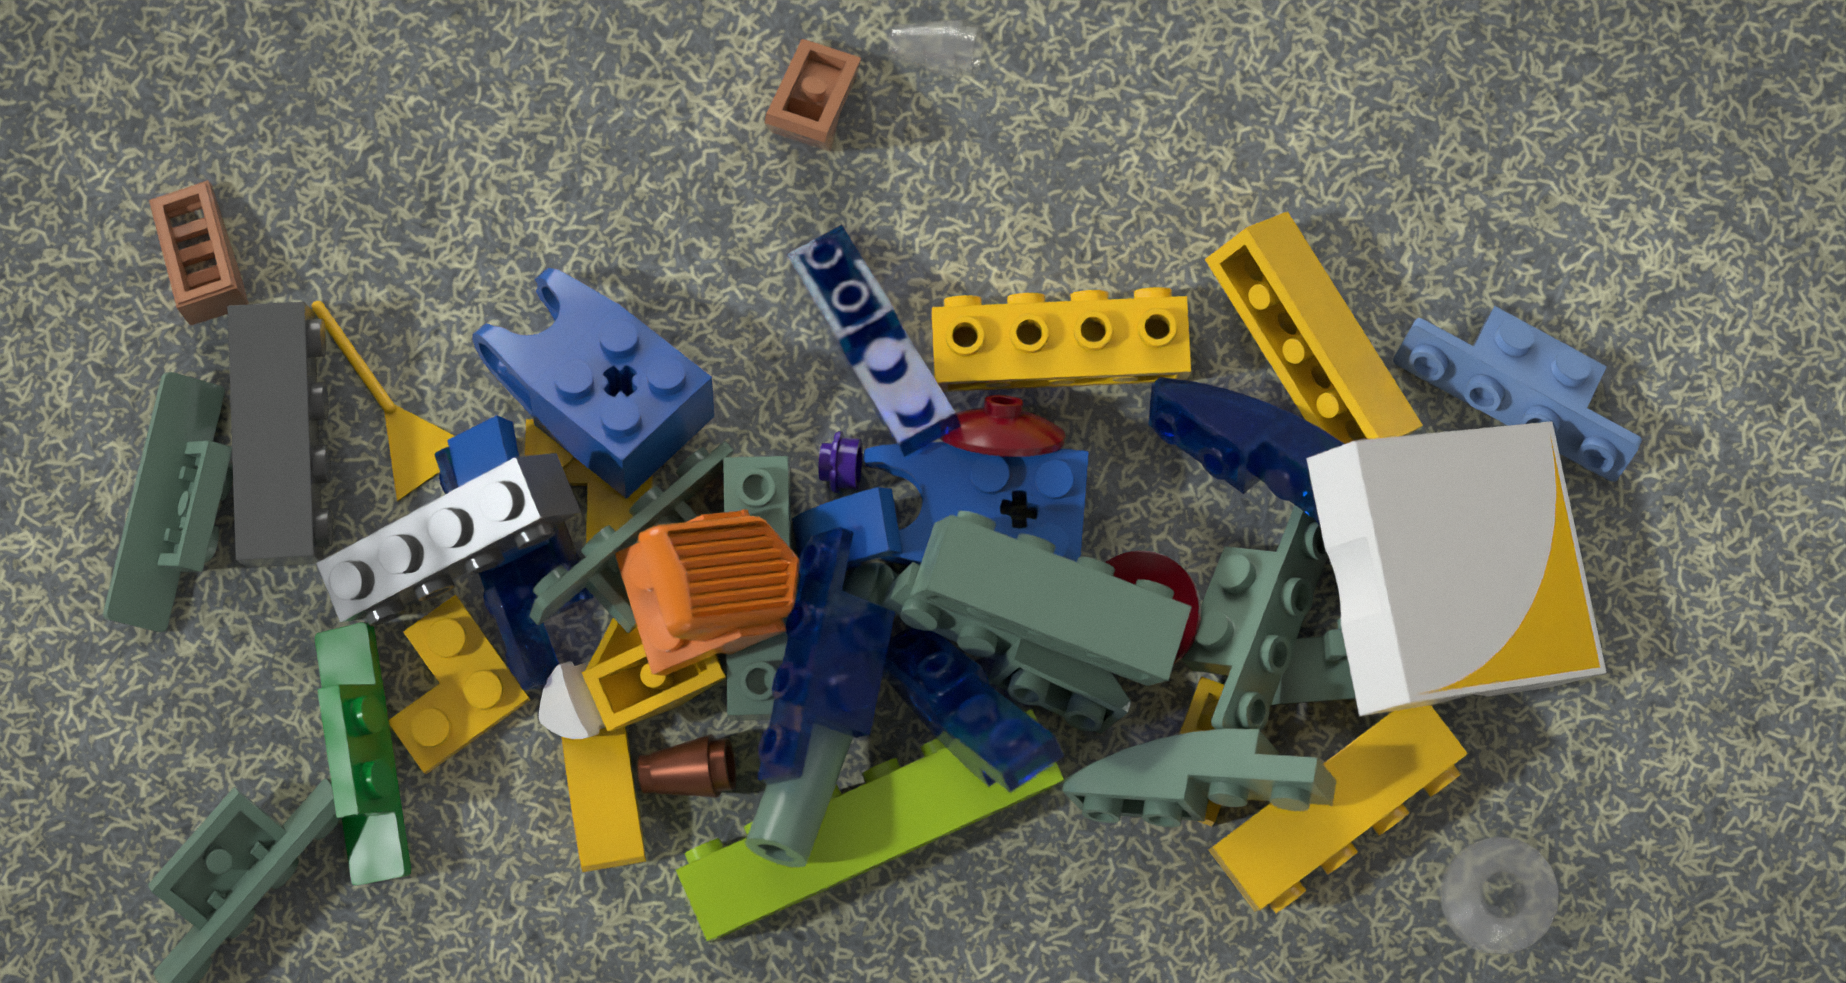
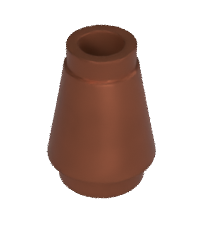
(690, 768)

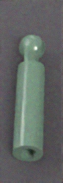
(795, 808)

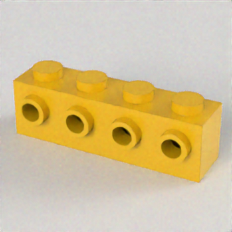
(1310, 333)
(1060, 342)
(1373, 780)

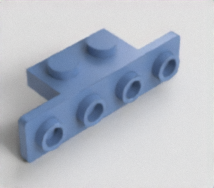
(1523, 379)

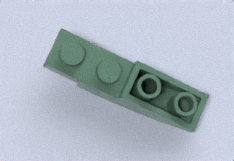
(1029, 672)
(1179, 773)

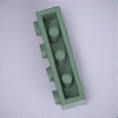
(1051, 599)

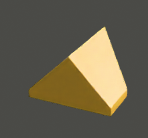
(625, 685)

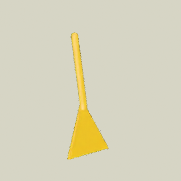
(409, 437)

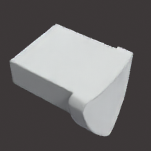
(568, 704)

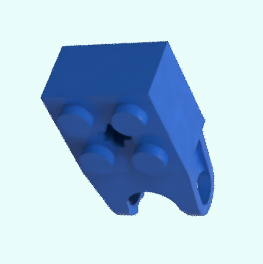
(600, 383)
(977, 483)

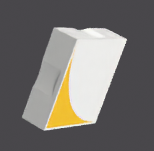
(1455, 565)

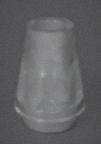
(938, 47)

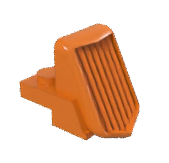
(708, 587)

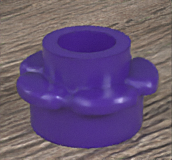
(841, 462)

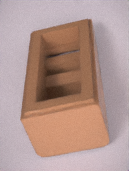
(210, 290)

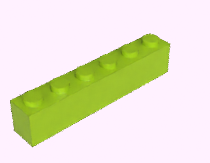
(859, 832)

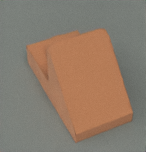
(812, 94)

